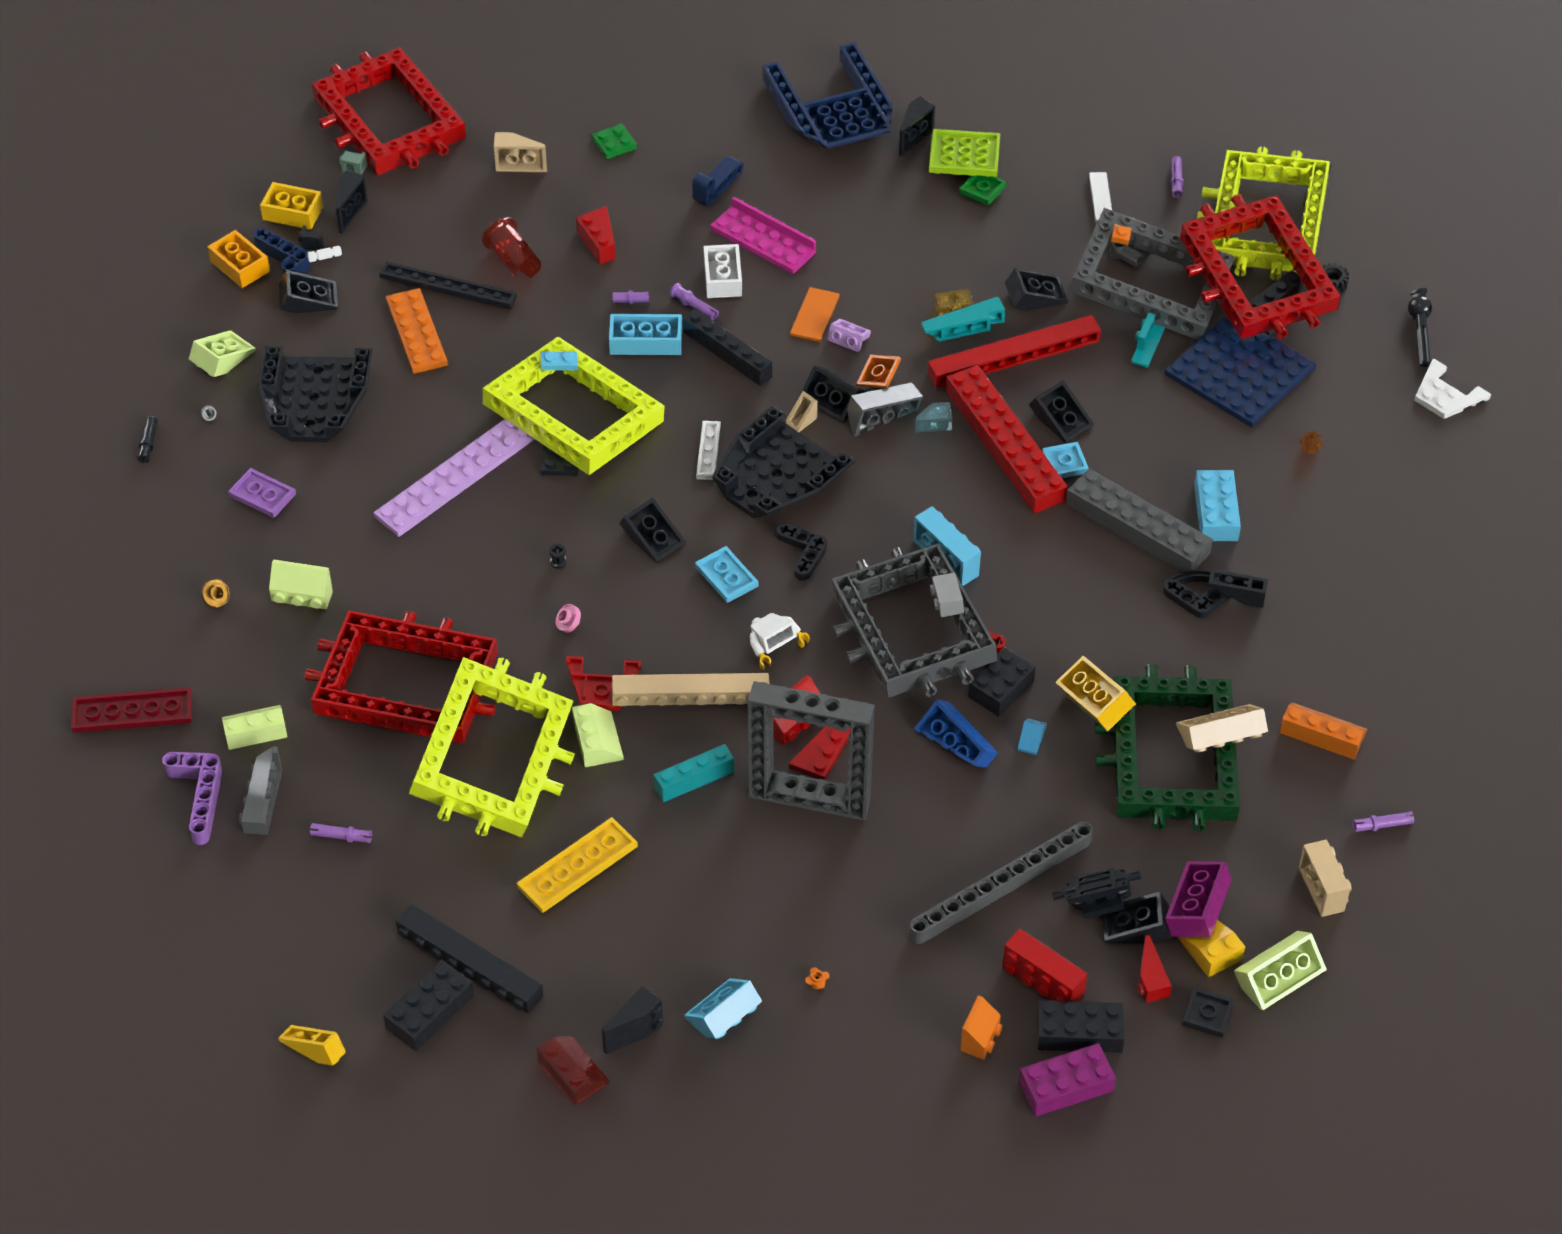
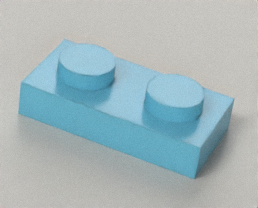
(559, 361)

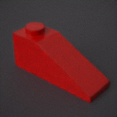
(1153, 979)

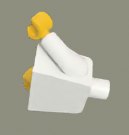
(772, 633)

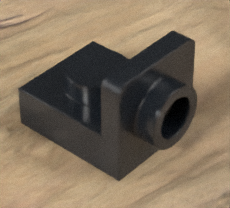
(311, 240)

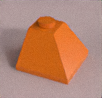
(878, 371)

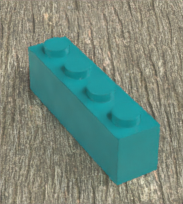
(693, 773)

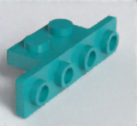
(1147, 341)

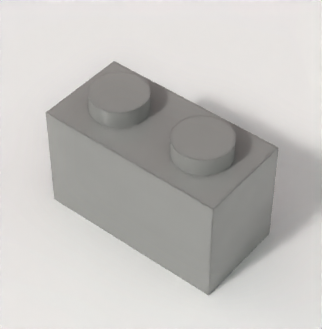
(947, 594)

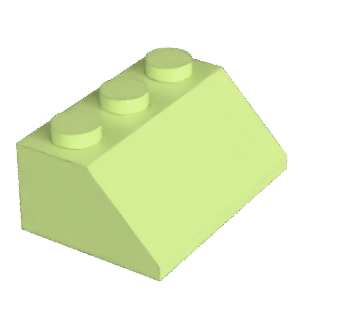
(300, 584)
(254, 727)
(596, 735)

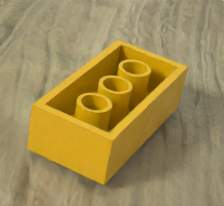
(1095, 693)

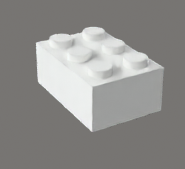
(722, 271)

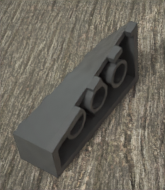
(881, 406)
(261, 792)

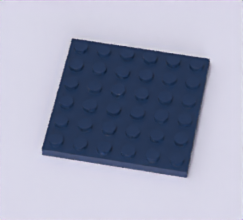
(1240, 374)

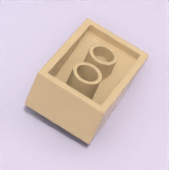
(518, 153)

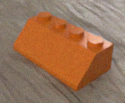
(1322, 730)

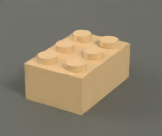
(1324, 878)

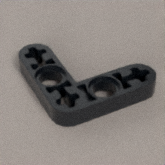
(808, 545)

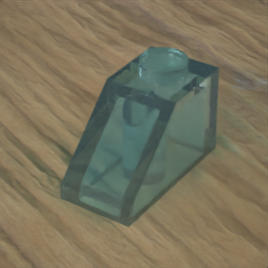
(934, 418)

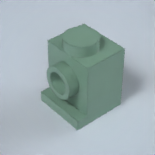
(353, 162)

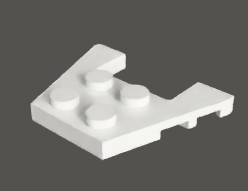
(1443, 398)

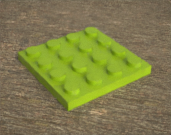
(964, 153)

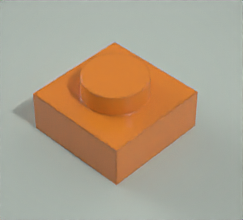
(1121, 234)

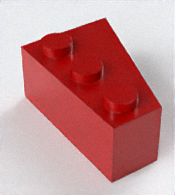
(597, 234)

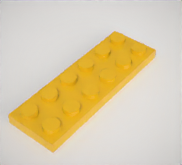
(577, 864)

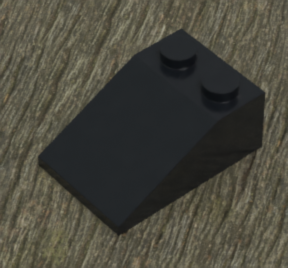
(916, 124)
(350, 198)
(1034, 290)
(306, 293)
(1061, 412)
(652, 530)
(1138, 919)
(633, 1021)

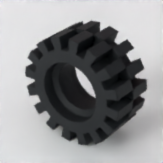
(1338, 273)

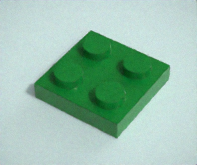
(614, 141)
(983, 188)

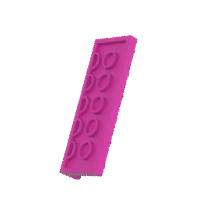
(764, 236)

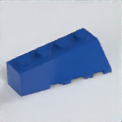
(953, 732)

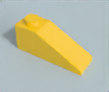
(313, 1043)

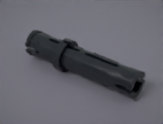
(146, 444)

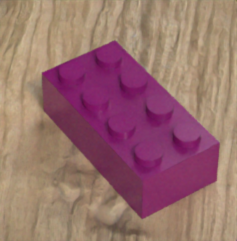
(1198, 899)
(1067, 1079)

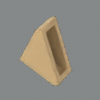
(803, 412)

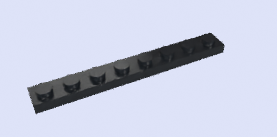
(448, 285)

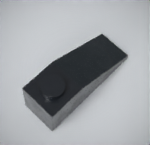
(1243, 588)

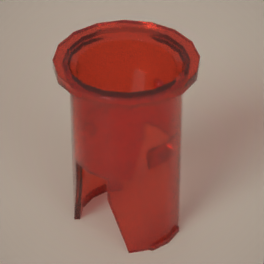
(511, 247)

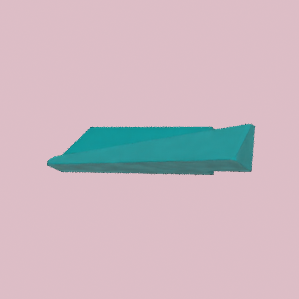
(966, 321)

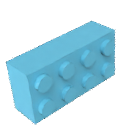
(645, 334)
(1217, 504)
(962, 555)

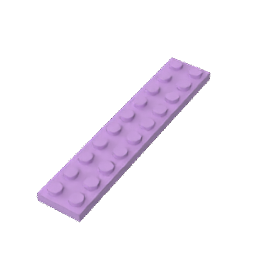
(452, 477)

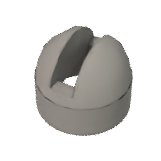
(212, 411)

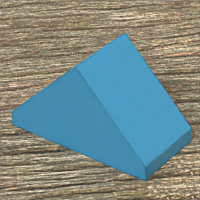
(1031, 736)

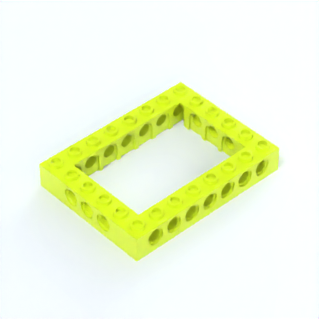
(642, 417)

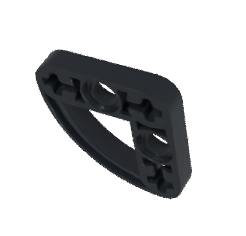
(1197, 601)

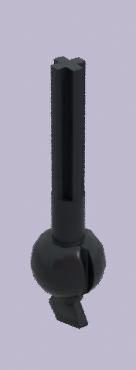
(1420, 309)

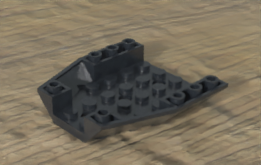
(291, 383)
(769, 449)

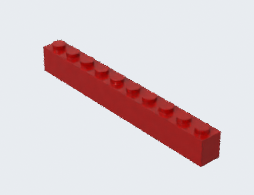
(1018, 349)

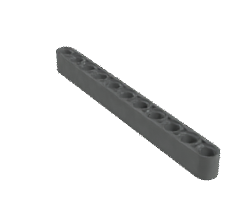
(1077, 837)

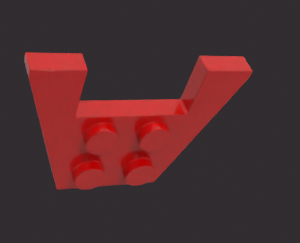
(596, 687)

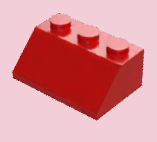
(787, 730)

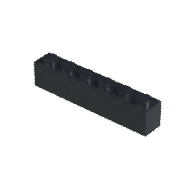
(727, 347)

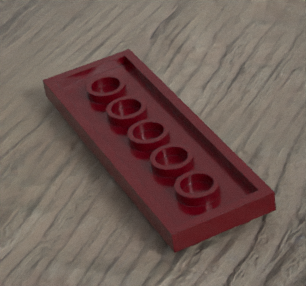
(131, 710)

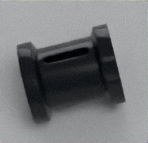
(553, 553)

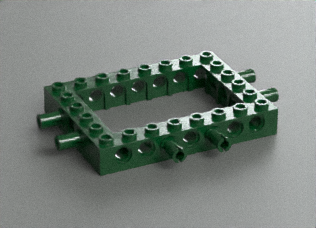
(1167, 802)

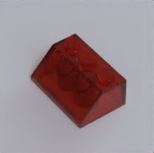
(571, 1067)

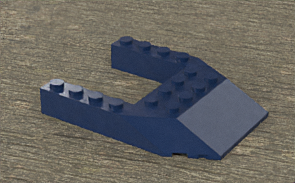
(840, 117)

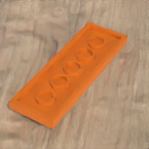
(416, 331)

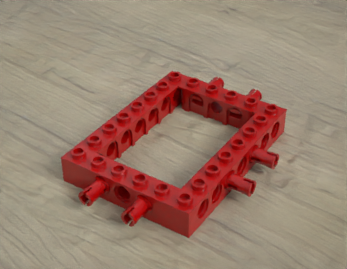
(406, 149)
(1249, 321)
(404, 635)

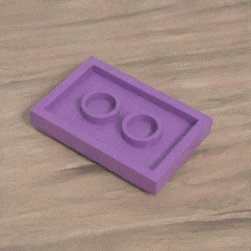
(262, 492)

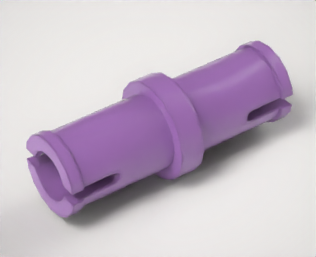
(630, 297)

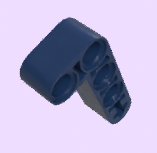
(710, 187)
(289, 254)

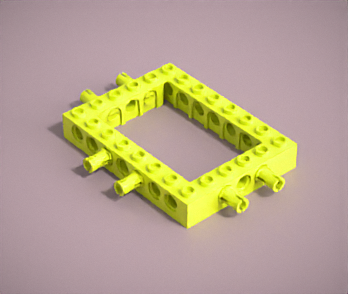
(1276, 169)
(475, 802)

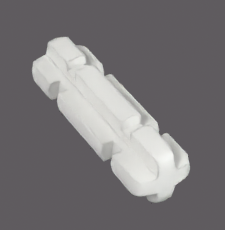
(324, 253)

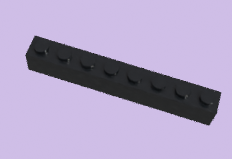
(469, 958)

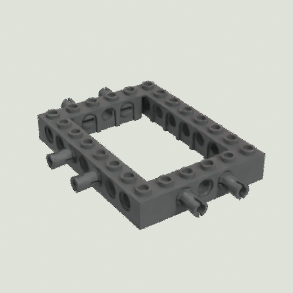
(867, 581)

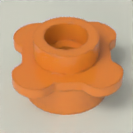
(817, 983)

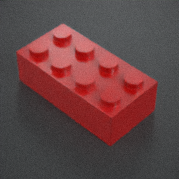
(1043, 969)

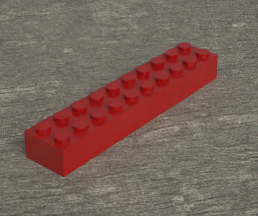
(1006, 439)

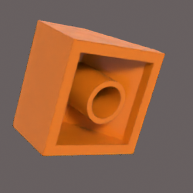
(980, 1029)

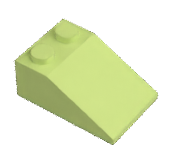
(220, 352)

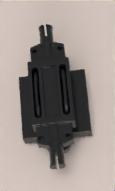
(1098, 892)

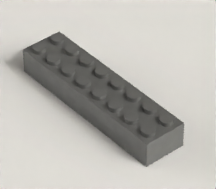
(1139, 521)

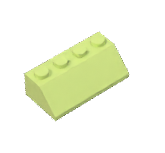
(1280, 969)

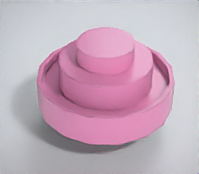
(568, 618)

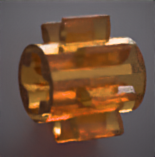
(1311, 442)

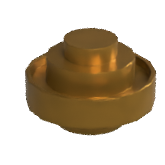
(215, 593)

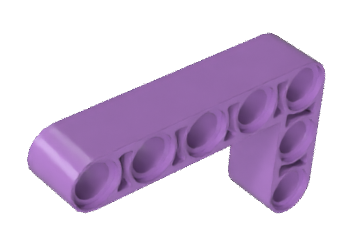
(208, 771)

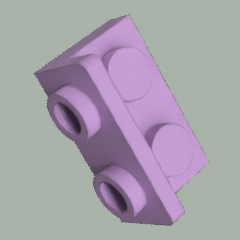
(847, 334)

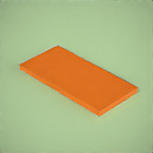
(814, 314)

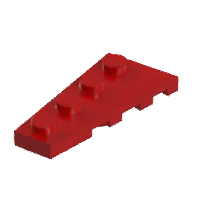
(820, 753)

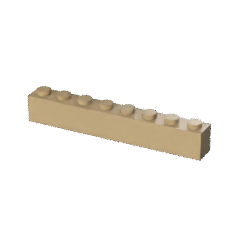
(684, 689)

